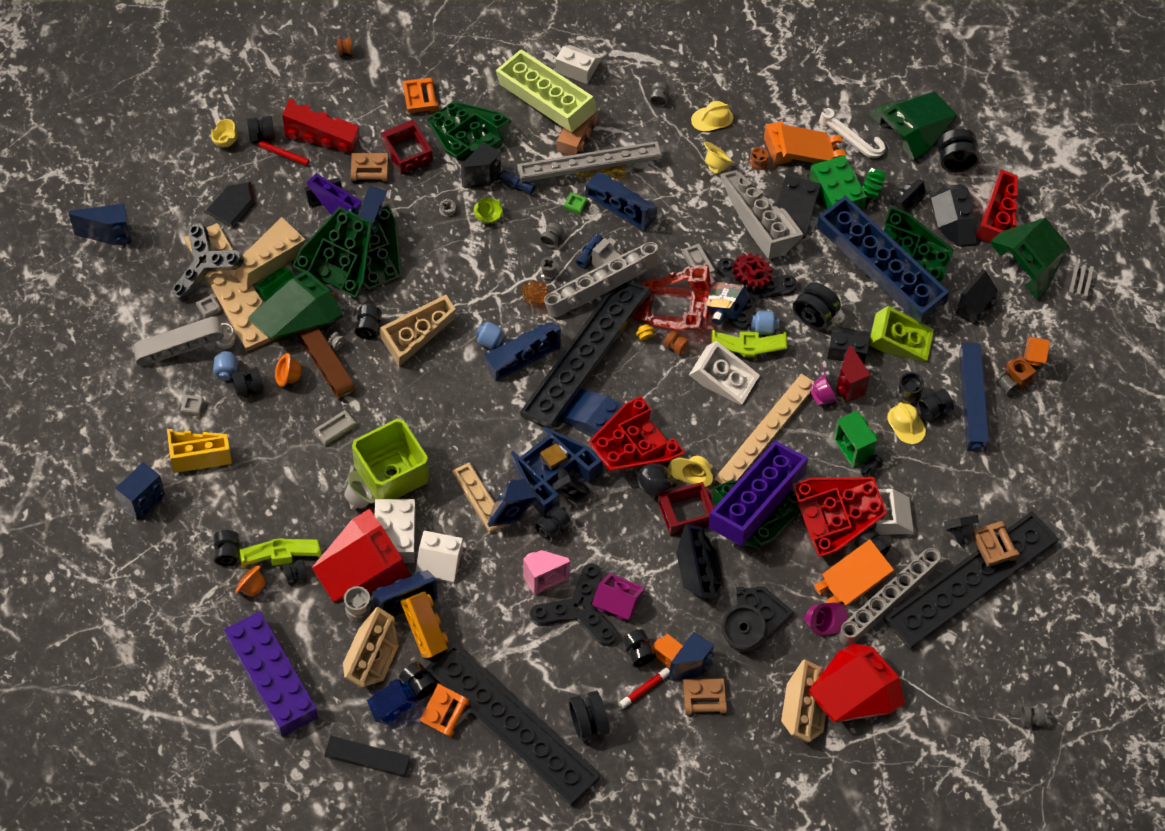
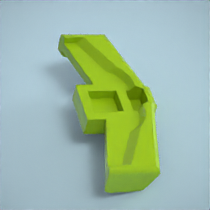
(749, 343)
(280, 551)

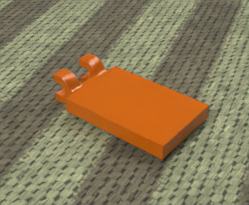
(808, 144)
(855, 574)

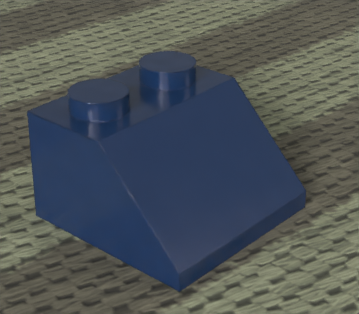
(511, 503)
(692, 658)

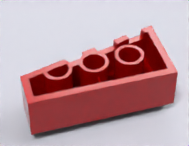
(319, 128)
(1000, 208)

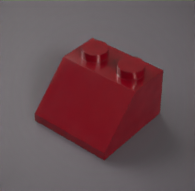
(853, 377)

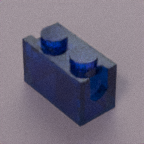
(392, 701)

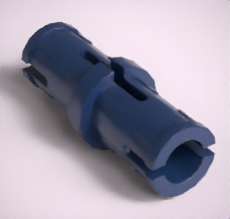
(515, 181)
(586, 255)

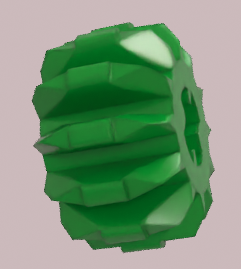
(873, 183)

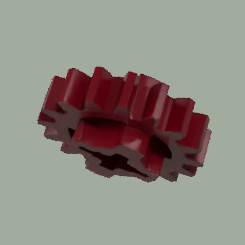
(752, 271)

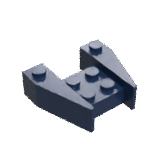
(541, 477)

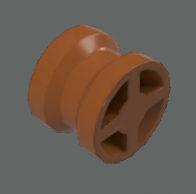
(344, 46)
(757, 154)

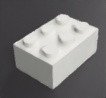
(398, 521)

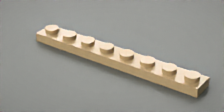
(766, 431)

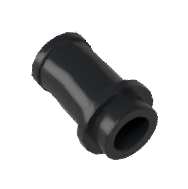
(872, 466)

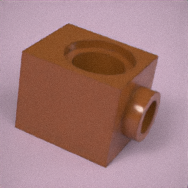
(1027, 371)

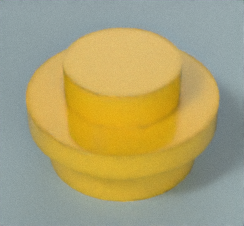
(645, 332)

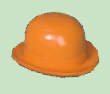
(287, 370)
(251, 582)

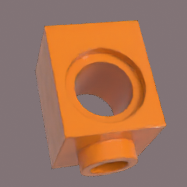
(666, 649)

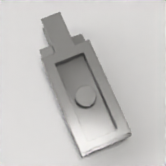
(695, 256)

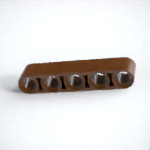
(327, 362)

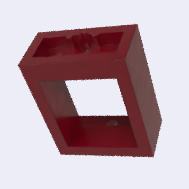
(401, 133)
(667, 498)

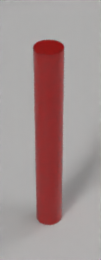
(284, 153)

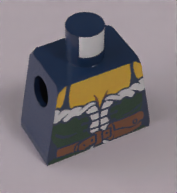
(726, 301)

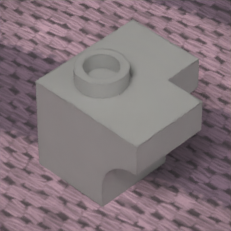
(604, 252)

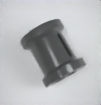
(548, 269)
(1006, 383)

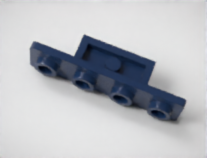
(371, 206)

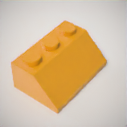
(424, 624)

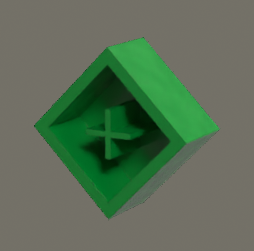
(855, 438)

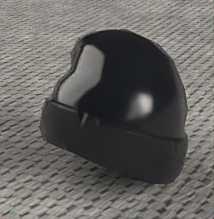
(655, 479)

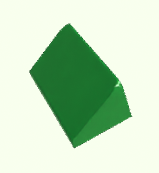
(272, 281)

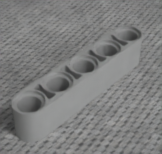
(178, 341)

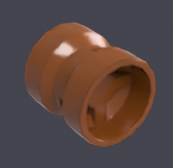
(676, 342)

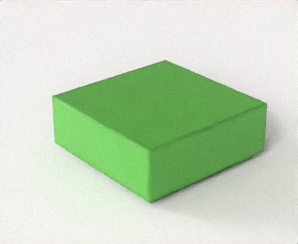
(575, 203)

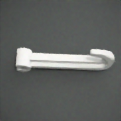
(828, 119)

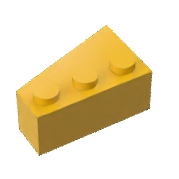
(197, 450)

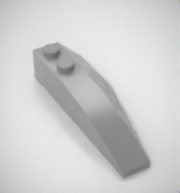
(766, 223)

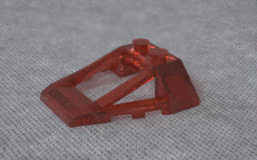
(698, 313)

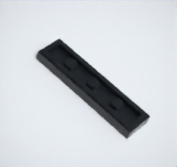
(367, 756)

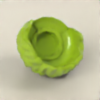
(488, 210)

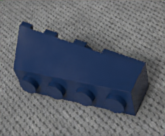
(621, 201)
(523, 350)

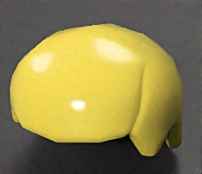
(225, 133)

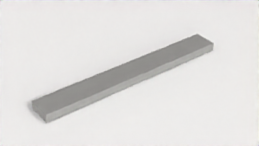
(589, 161)

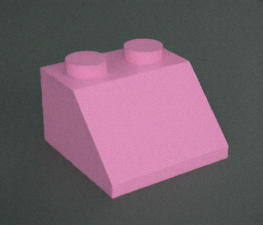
(545, 570)

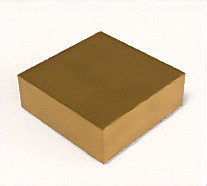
(553, 456)

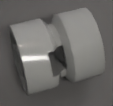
(357, 604)

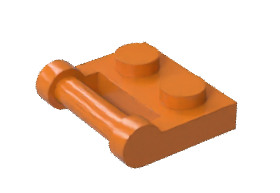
(414, 95)
(439, 707)

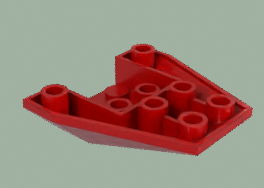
(633, 439)
(838, 509)
(360, 558)
(857, 685)

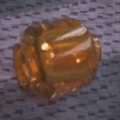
(534, 292)

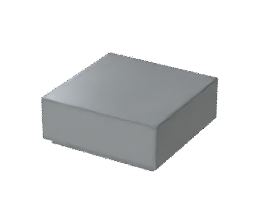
(208, 306)
(192, 405)

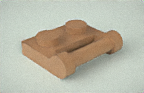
(369, 163)
(990, 546)
(704, 691)

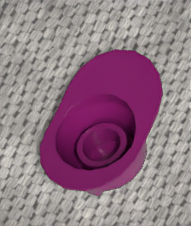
(822, 391)
(826, 618)

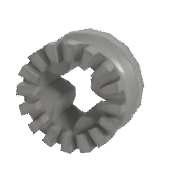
(445, 203)
(336, 341)

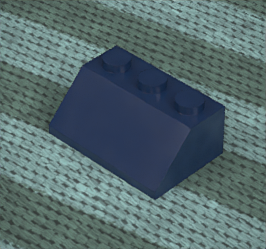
(389, 597)

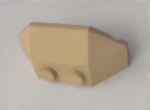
(372, 650)
(800, 711)

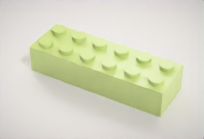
(546, 90)

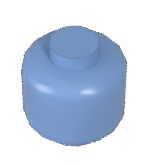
(765, 322)
(489, 335)
(225, 365)

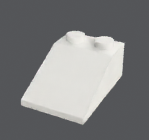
(724, 373)

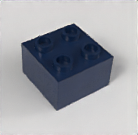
(140, 491)

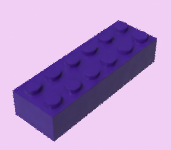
(758, 493)
(271, 674)

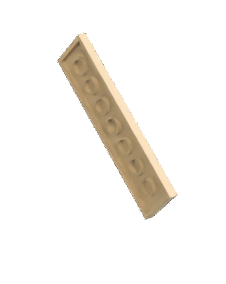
(233, 296)

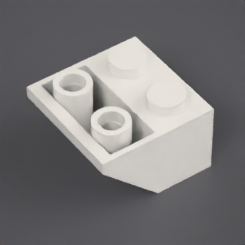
(898, 514)

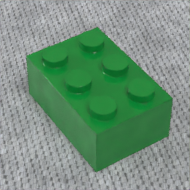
(837, 181)

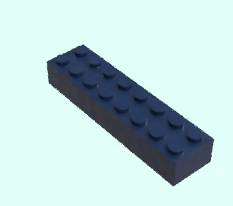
(882, 259)

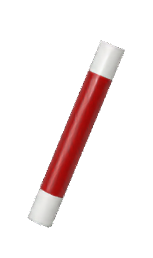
(644, 688)

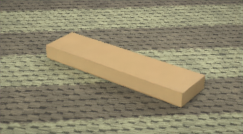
(476, 494)

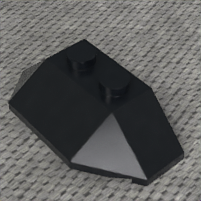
(955, 214)
(699, 563)

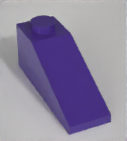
(332, 195)

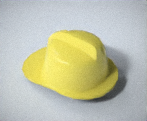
(712, 117)
(716, 158)
(906, 423)
(691, 470)

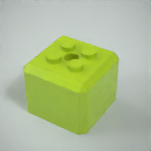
(386, 449)

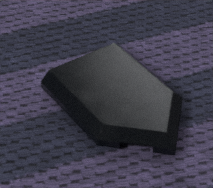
(232, 203)
(771, 608)

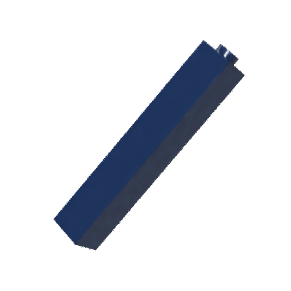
(973, 397)

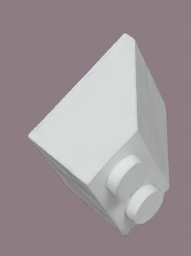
(576, 63)
(440, 555)

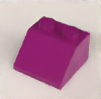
(618, 596)

